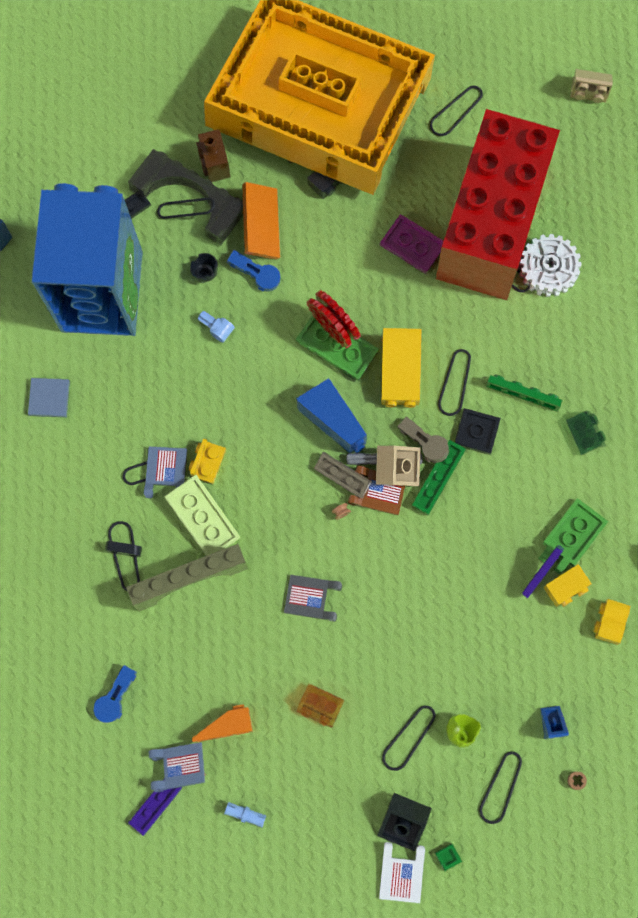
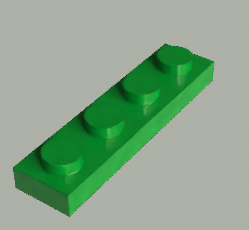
(530, 394)
(438, 479)

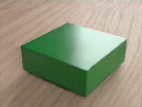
(448, 857)

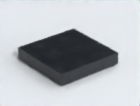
(477, 431)

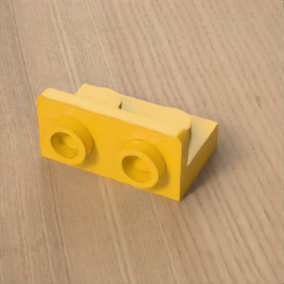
(207, 461)

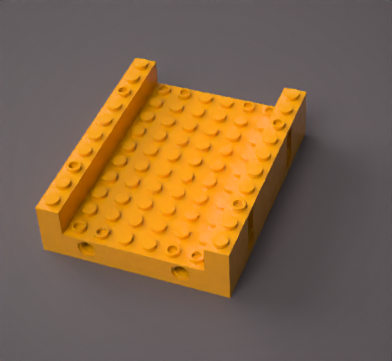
(318, 91)

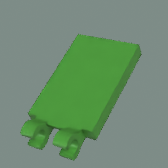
(573, 533)

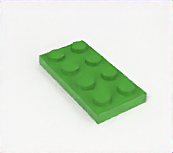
(352, 360)

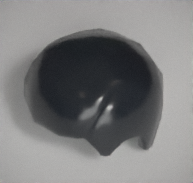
(204, 267)

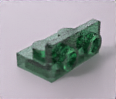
(586, 432)

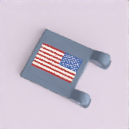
(165, 467)
(181, 766)

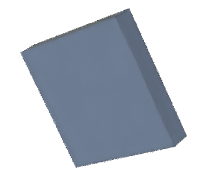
(49, 397)

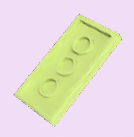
(202, 516)

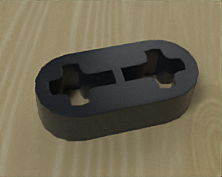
(123, 549)

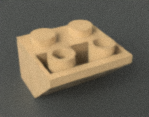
(591, 86)

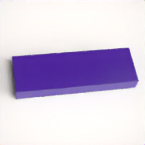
(542, 571)
(152, 809)

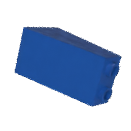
(332, 415)

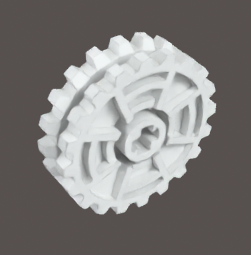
(560, 257)

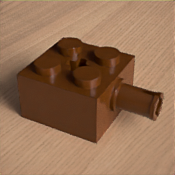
(213, 156)

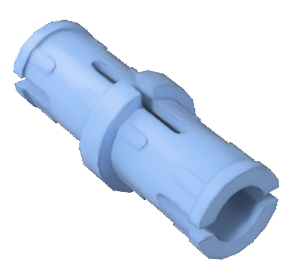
(245, 814)

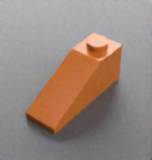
(229, 724)

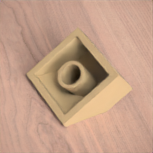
(398, 465)

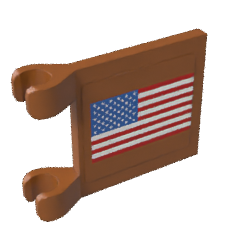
(378, 497)

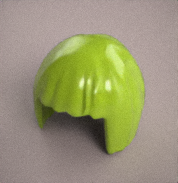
(462, 730)

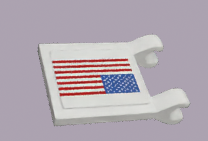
(401, 877)

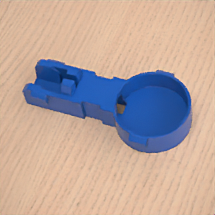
(266, 276)
(105, 708)

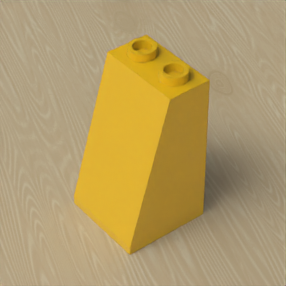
(401, 367)

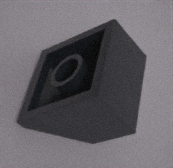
(404, 822)

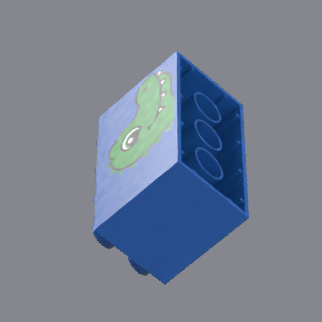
(88, 260)

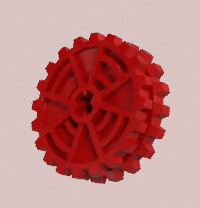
(333, 319)

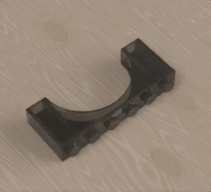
(161, 171)

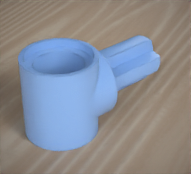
(218, 327)

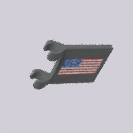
(308, 597)

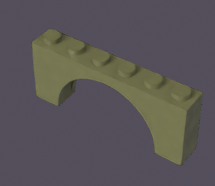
(150, 591)

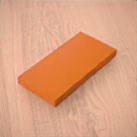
(261, 221)

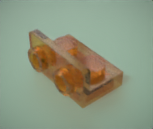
(320, 705)

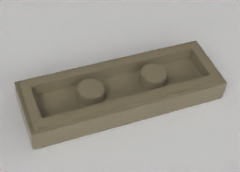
(342, 475)

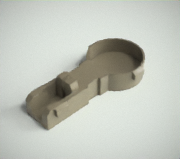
(434, 447)

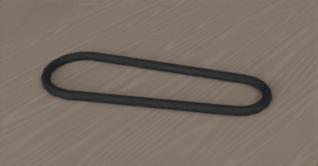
(444, 134)
(446, 379)
(115, 557)
(416, 745)
(511, 790)

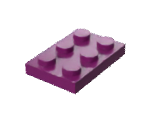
(412, 244)

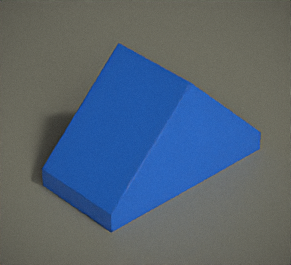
(553, 722)

